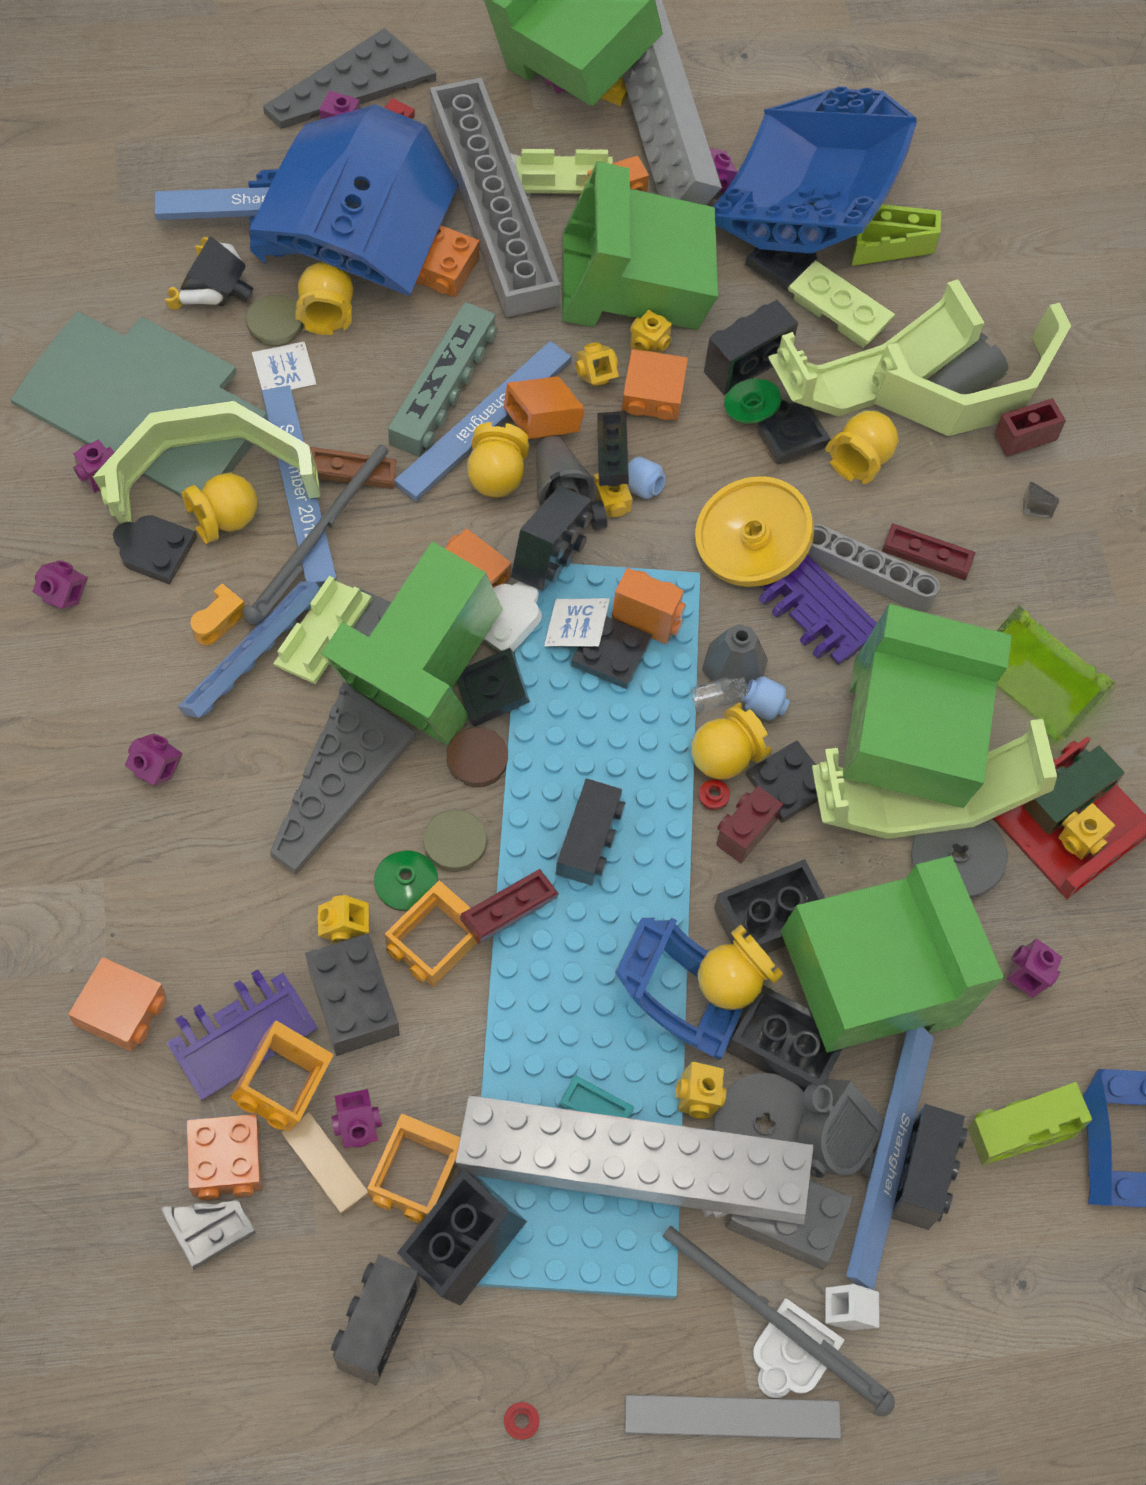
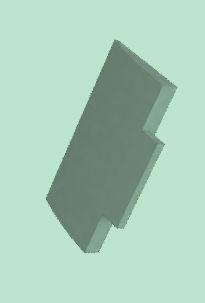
(108, 383)

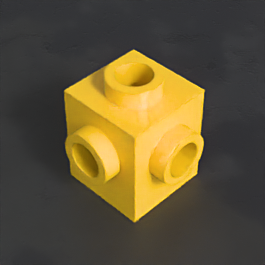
(650, 333)
(605, 365)
(1086, 832)
(343, 918)
(700, 1090)

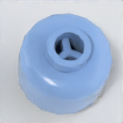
(645, 478)
(766, 698)

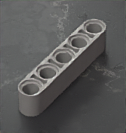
(883, 572)

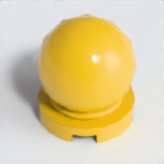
(324, 299)
(863, 446)
(497, 459)
(223, 504)
(728, 744)
(735, 972)

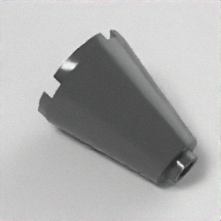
(973, 368)
(560, 467)

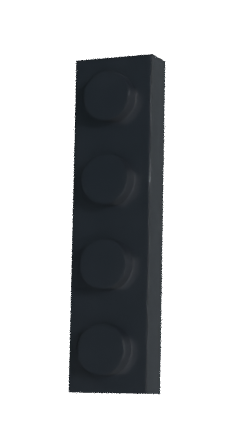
(612, 448)

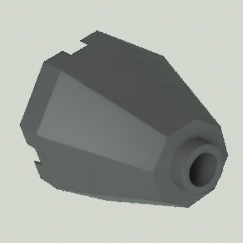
(735, 655)

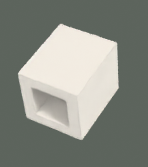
(852, 1307)

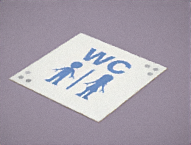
(284, 367)
(577, 622)

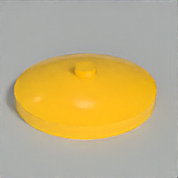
(754, 531)

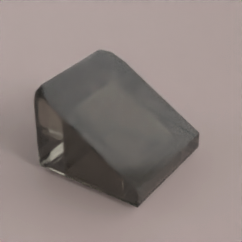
(1039, 501)

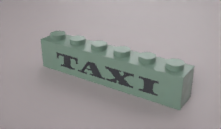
(442, 380)

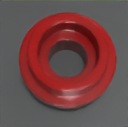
(710, 801)
(527, 1410)

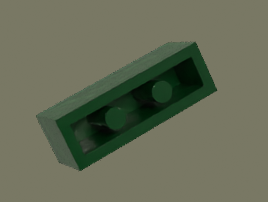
(1075, 788)

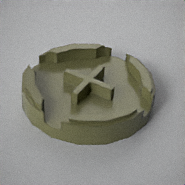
(273, 320)
(454, 840)

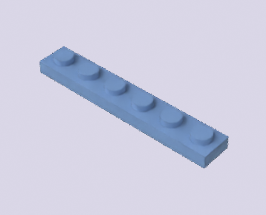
(243, 656)

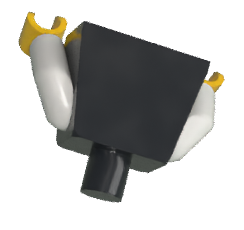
(211, 277)

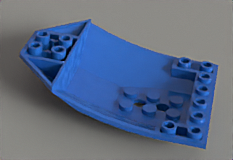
(820, 150)
(396, 216)

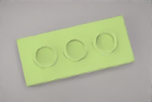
(548, 173)
(828, 294)
(330, 607)

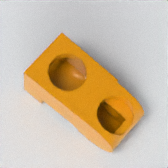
(218, 617)

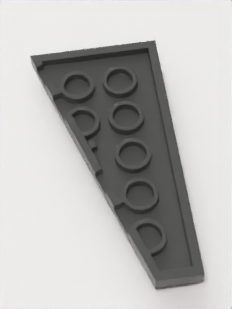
(362, 73)
(344, 766)

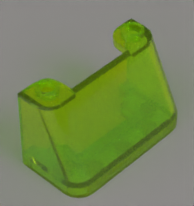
(1050, 677)

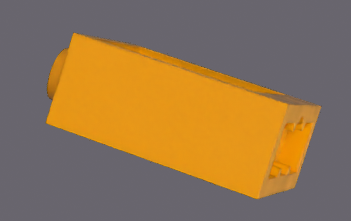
(452, 906)
(299, 1051)
(424, 1135)

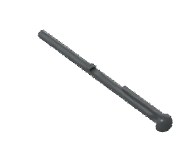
(257, 612)
(824, 1353)

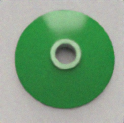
(752, 400)
(401, 893)

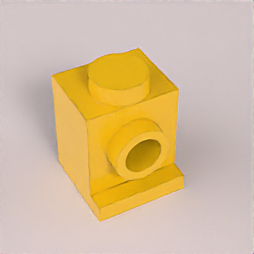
(616, 499)

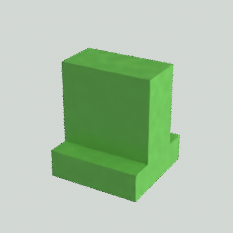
(574, 42)
(637, 254)
(421, 643)
(924, 705)
(892, 957)

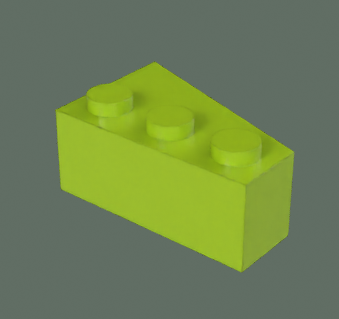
(897, 234)
(1029, 1124)

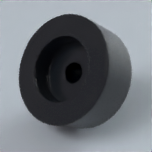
(599, 517)

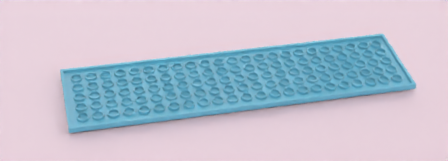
(553, 973)

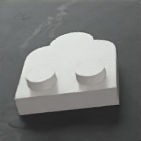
(517, 618)
(783, 1362)

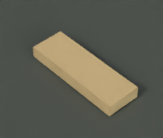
(325, 1164)

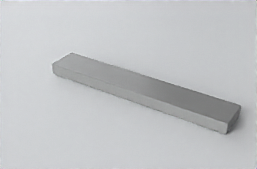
(732, 1417)

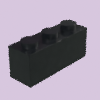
(590, 832)

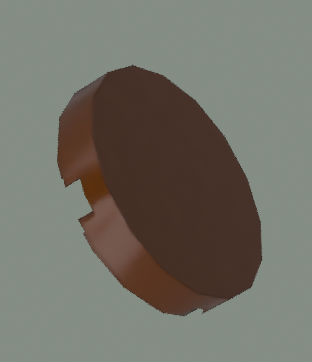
(477, 756)

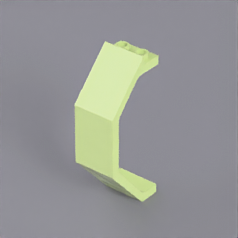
(847, 382)
(955, 412)
(190, 427)
(1012, 778)

